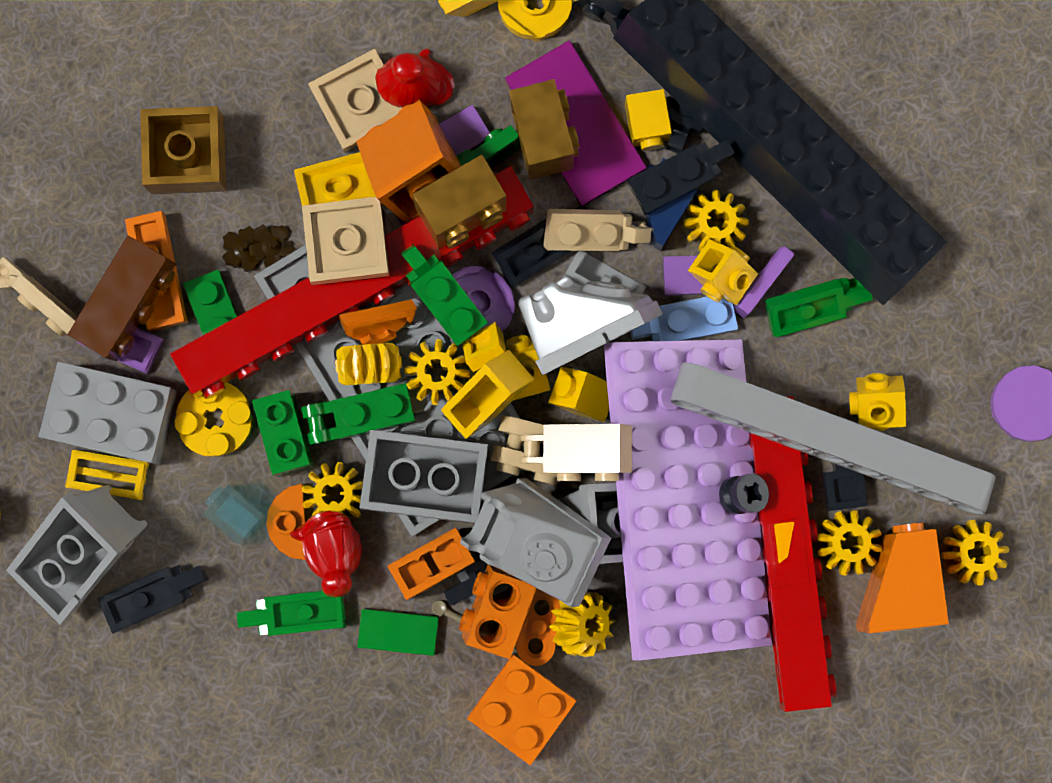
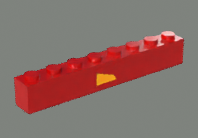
(791, 579)

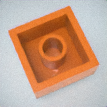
(521, 709)

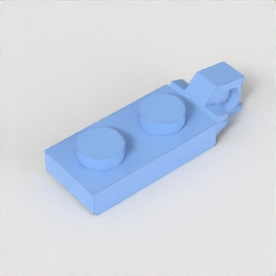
(689, 321)

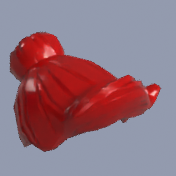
(414, 78)
(330, 550)

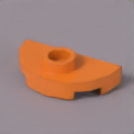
(378, 323)
(284, 516)

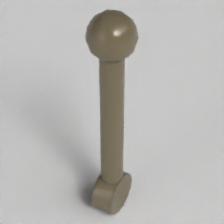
(440, 608)

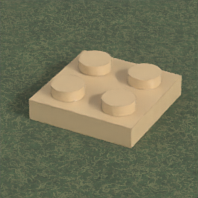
(352, 99)
(345, 240)

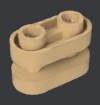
(509, 457)

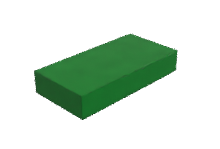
(398, 632)

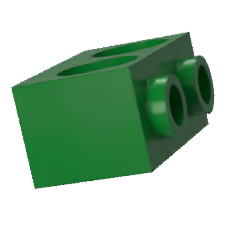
(282, 433)

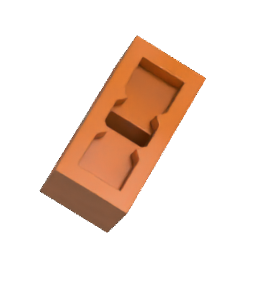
(430, 564)
(507, 612)

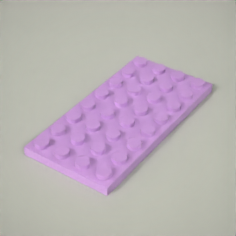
(687, 562)

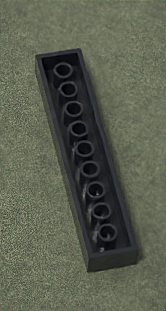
(781, 142)

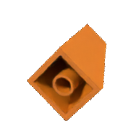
(406, 157)
(905, 583)

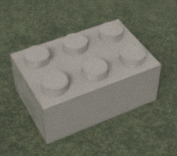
(108, 413)
(424, 476)

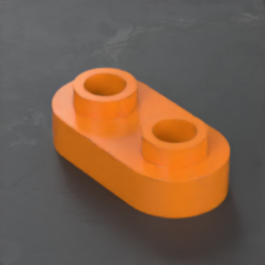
(537, 627)

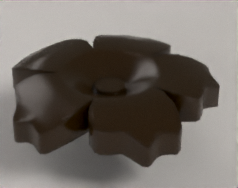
(270, 244)
(238, 250)

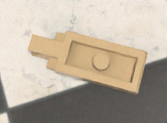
(593, 230)
(36, 297)

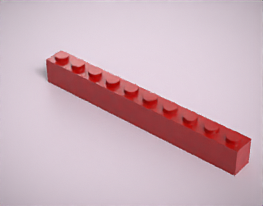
(308, 309)

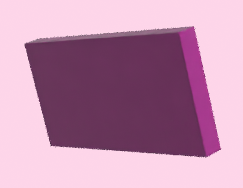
(605, 150)

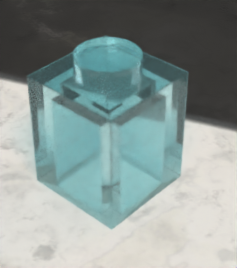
(234, 513)

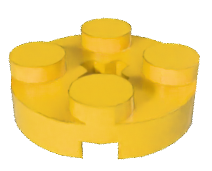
(534, 23)
(218, 441)

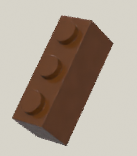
(123, 299)

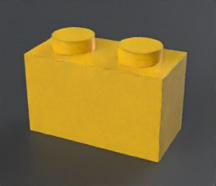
(487, 394)

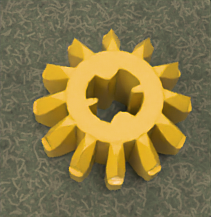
(719, 210)
(368, 364)
(426, 380)
(334, 481)
(965, 542)
(845, 556)
(584, 627)

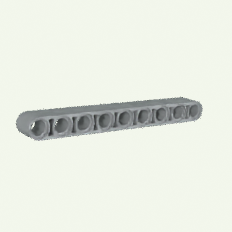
(832, 438)

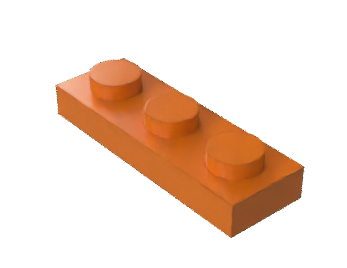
(169, 304)

